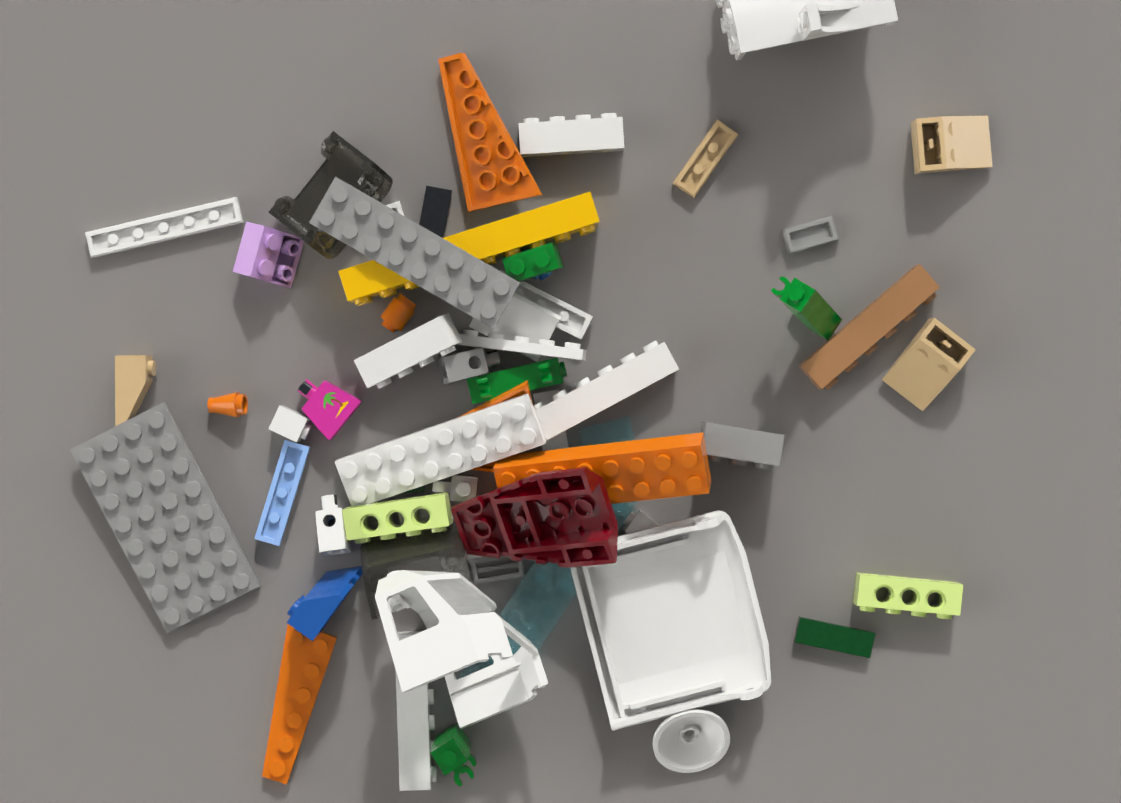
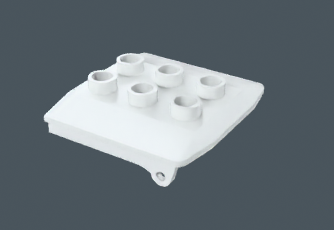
(674, 621)

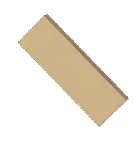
(705, 158)

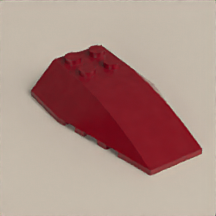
(543, 518)

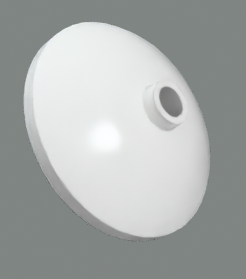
(691, 740)

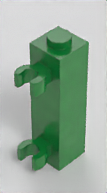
(808, 307)
(538, 375)
(451, 752)

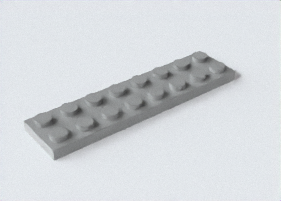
(414, 252)

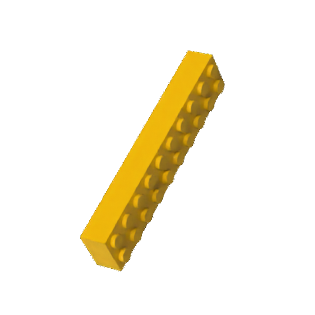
(484, 242)

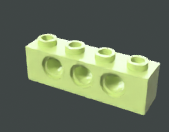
(436, 504)
(949, 595)

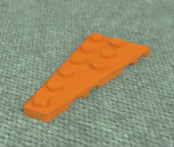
(486, 154)

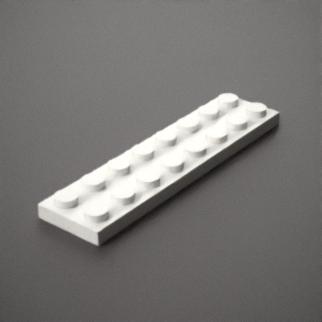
(440, 451)

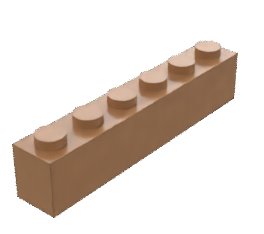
(869, 326)

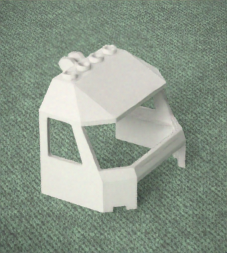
(458, 634)

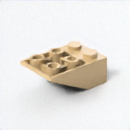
(951, 143)
(928, 363)

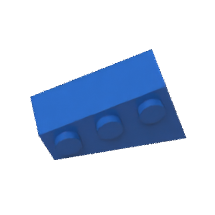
(314, 611)

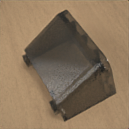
(341, 162)

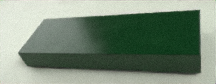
(834, 637)

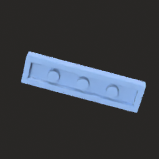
(282, 492)

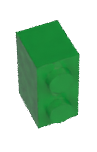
(533, 262)

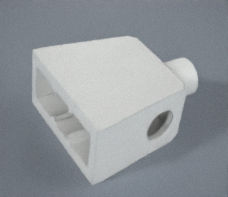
(331, 539)

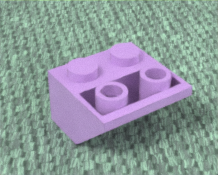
(268, 254)

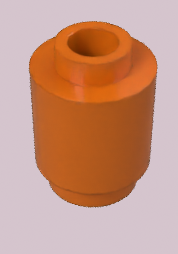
(398, 313)

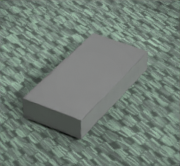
(810, 235)

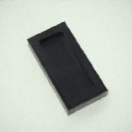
(435, 209)

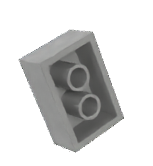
(742, 445)

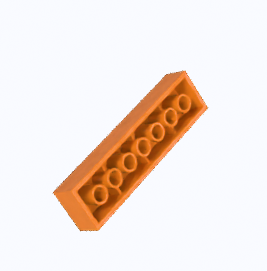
(629, 468)

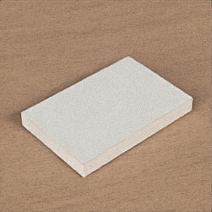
(524, 320)

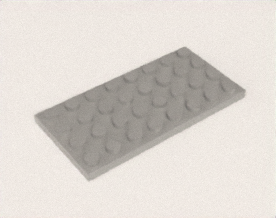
(165, 517)

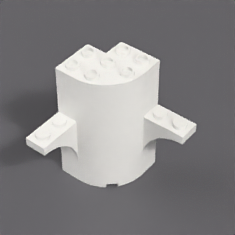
(774, 23)

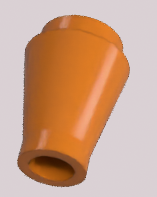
(230, 404)

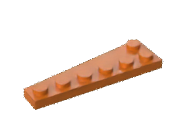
(297, 689)

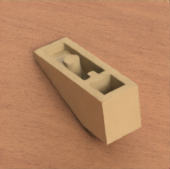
(132, 382)

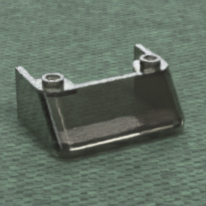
(382, 554)

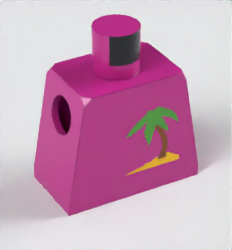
(328, 406)

